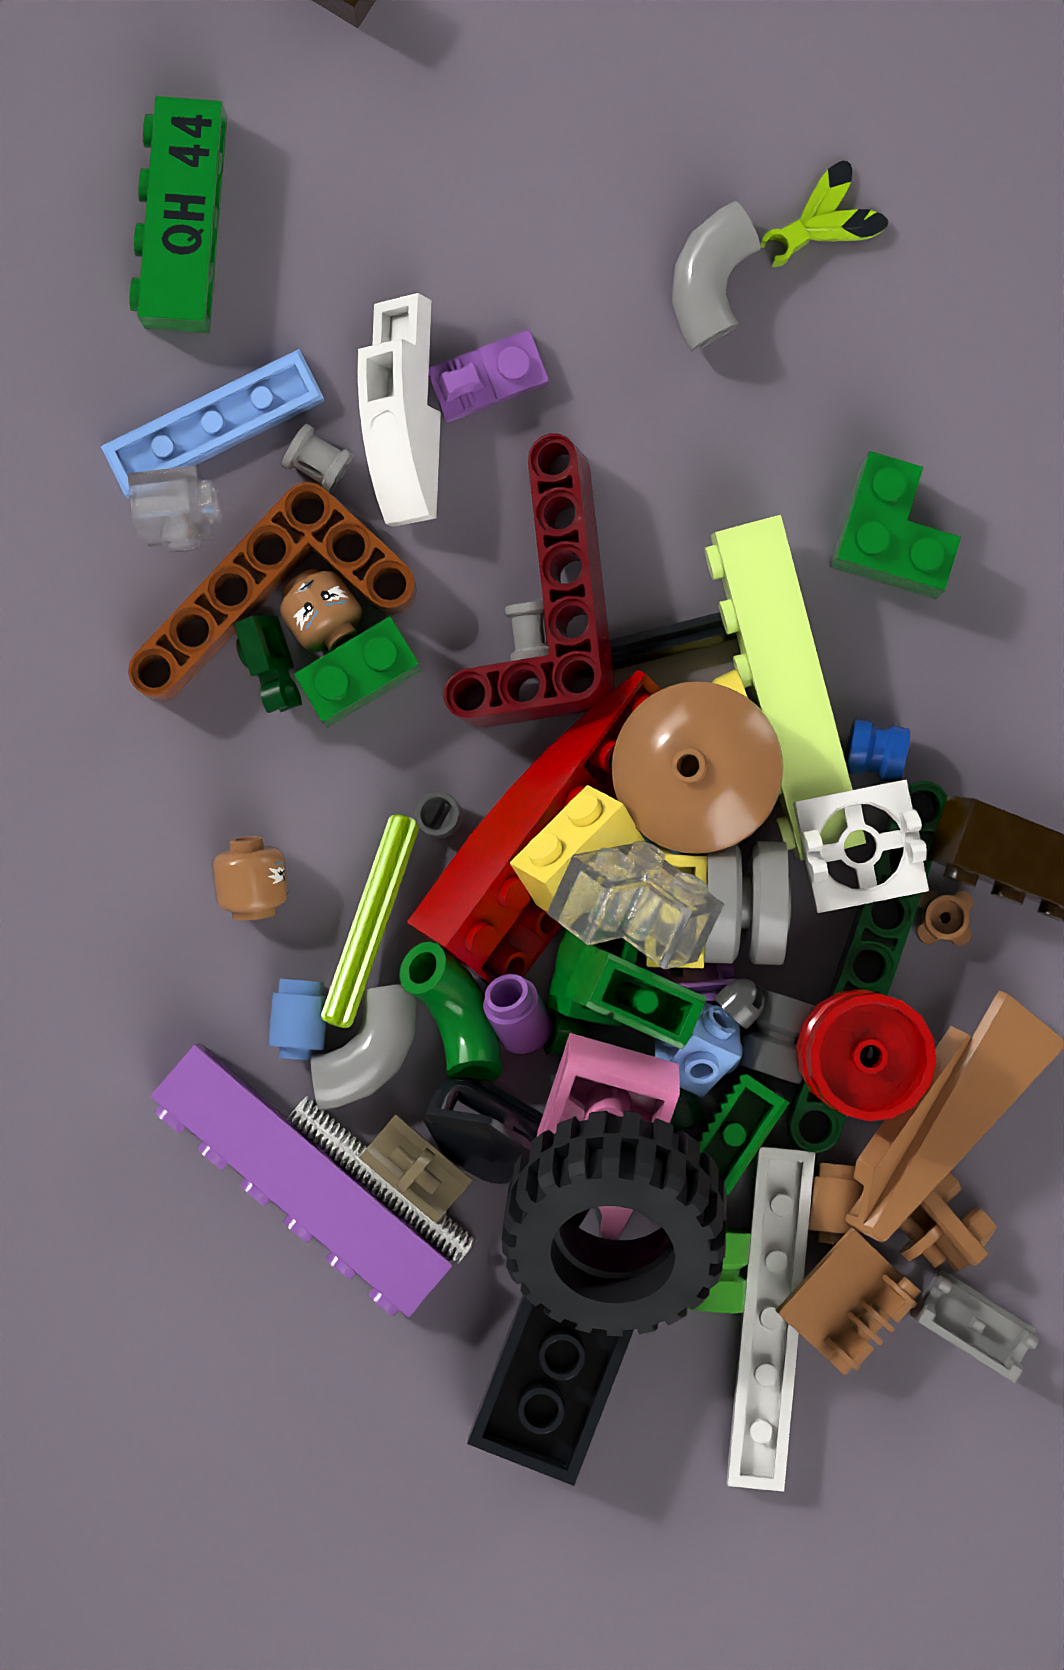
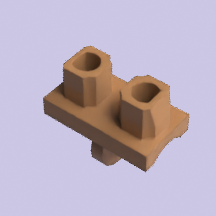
(944, 1236)

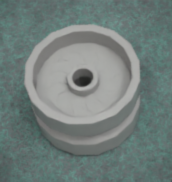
(751, 903)

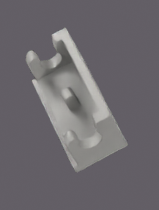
(975, 1324)

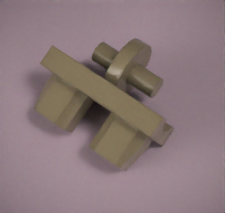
(416, 1168)

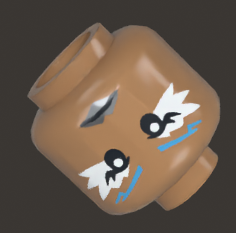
(320, 610)
(250, 879)

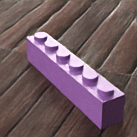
(302, 1180)

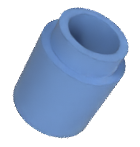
(297, 1019)

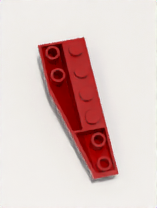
(479, 902)

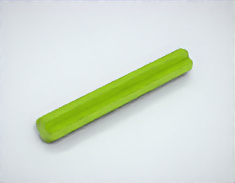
(370, 921)

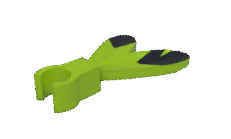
(822, 221)

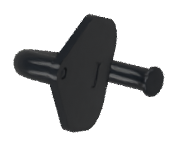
(486, 1141)

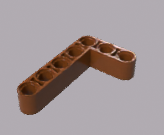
(264, 580)

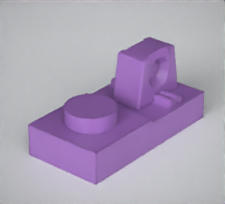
(488, 376)

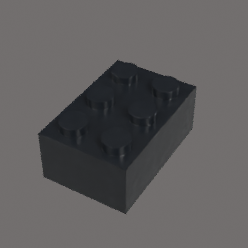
(547, 1393)

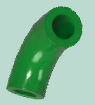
(457, 1008)

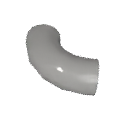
(704, 271)
(373, 1053)

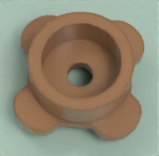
(956, 906)

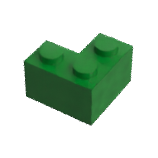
(880, 540)

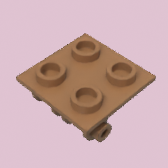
(848, 1301)

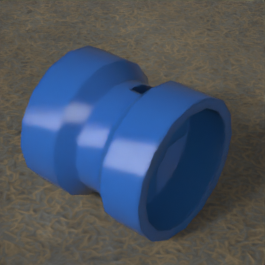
(877, 750)

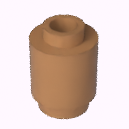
(831, 1199)

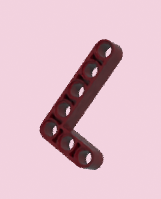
(560, 602)

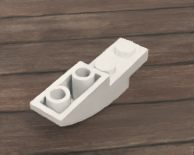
(396, 422)

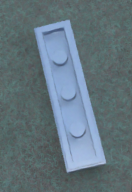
(217, 420)

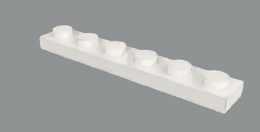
(766, 1340)

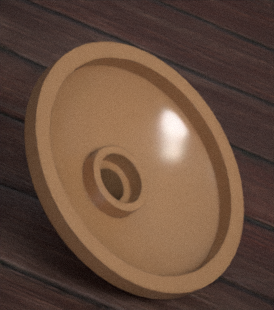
(735, 777)

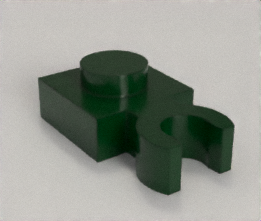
(266, 655)

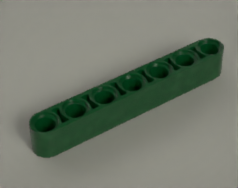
(887, 946)

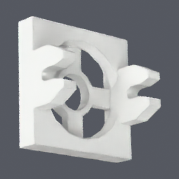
(896, 802)

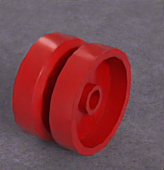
(877, 1085)

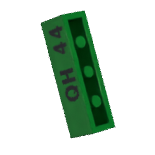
(181, 214)

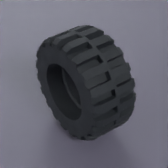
(607, 1280)

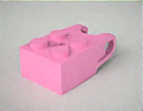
(614, 1080)

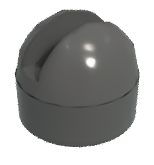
(429, 811)
(742, 1001)

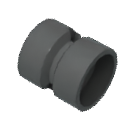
(775, 1036)

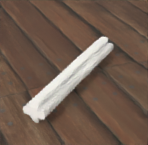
(349, 1153)

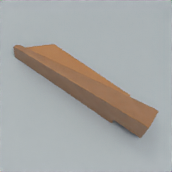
(967, 1095)

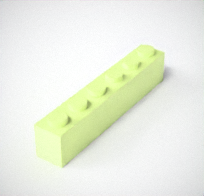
(782, 668)

